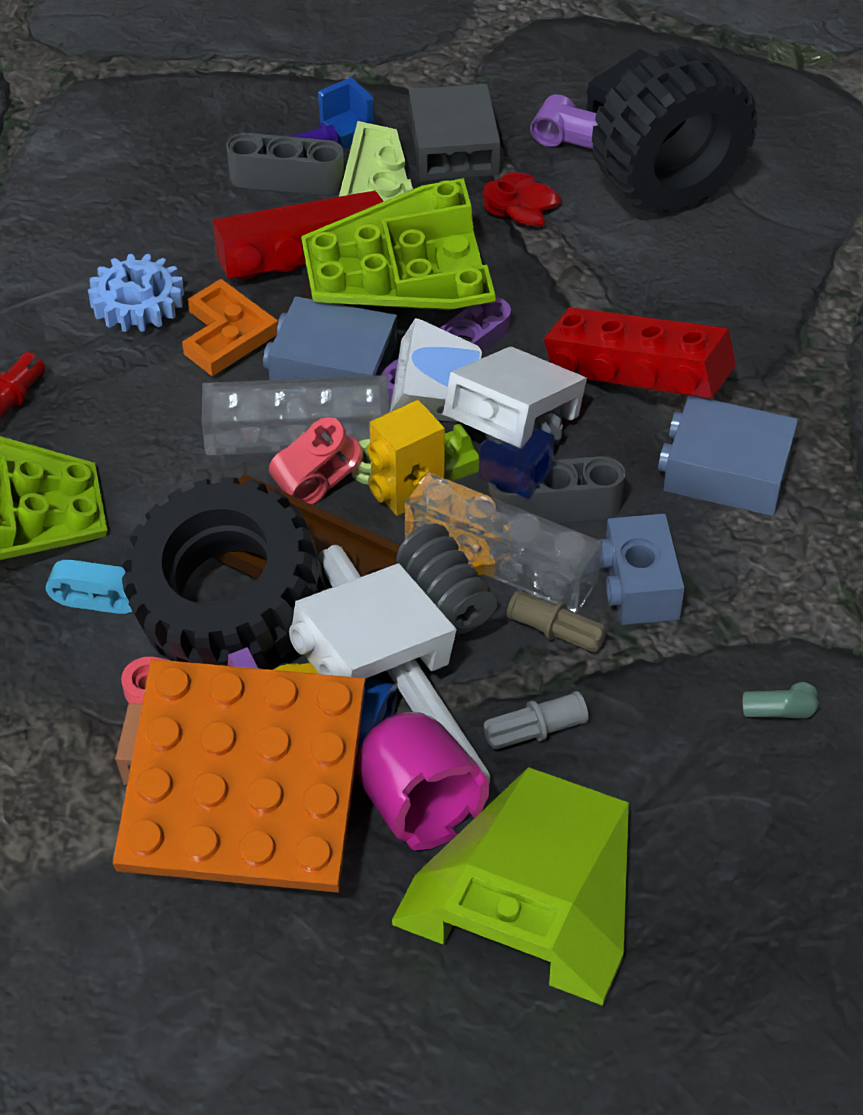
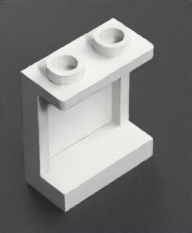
(509, 391)
(371, 626)

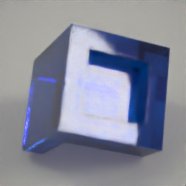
(517, 468)

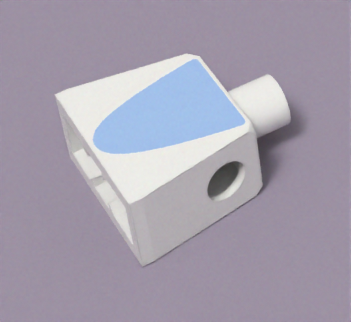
(425, 366)

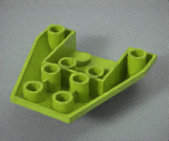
(402, 253)
(46, 500)
(535, 875)

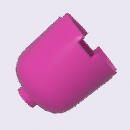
(420, 779)

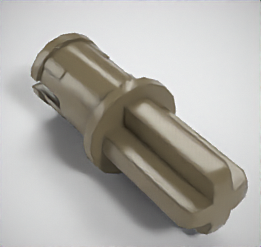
(556, 620)

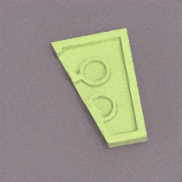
(375, 163)

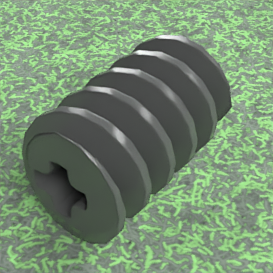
(447, 577)

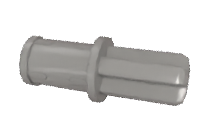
(536, 721)

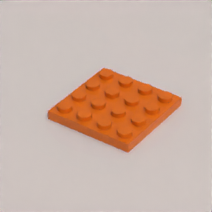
(241, 776)

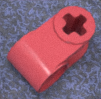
(311, 463)

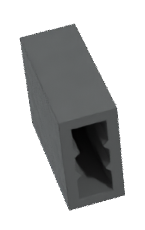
(454, 132)

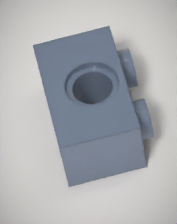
(642, 569)

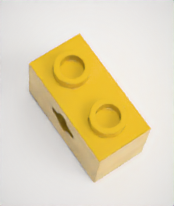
(402, 452)

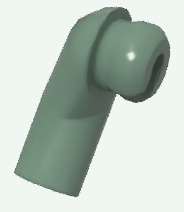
(796, 703)

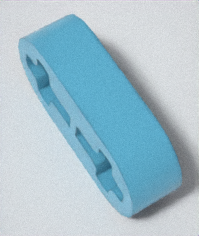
(88, 586)

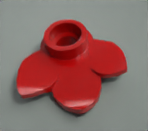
(520, 198)

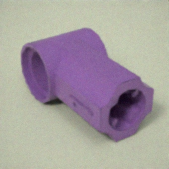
(561, 121)

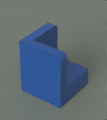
(344, 106)

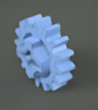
(136, 292)

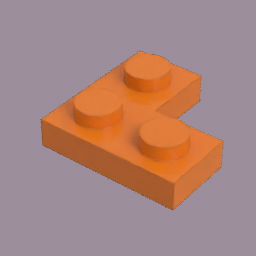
(232, 327)

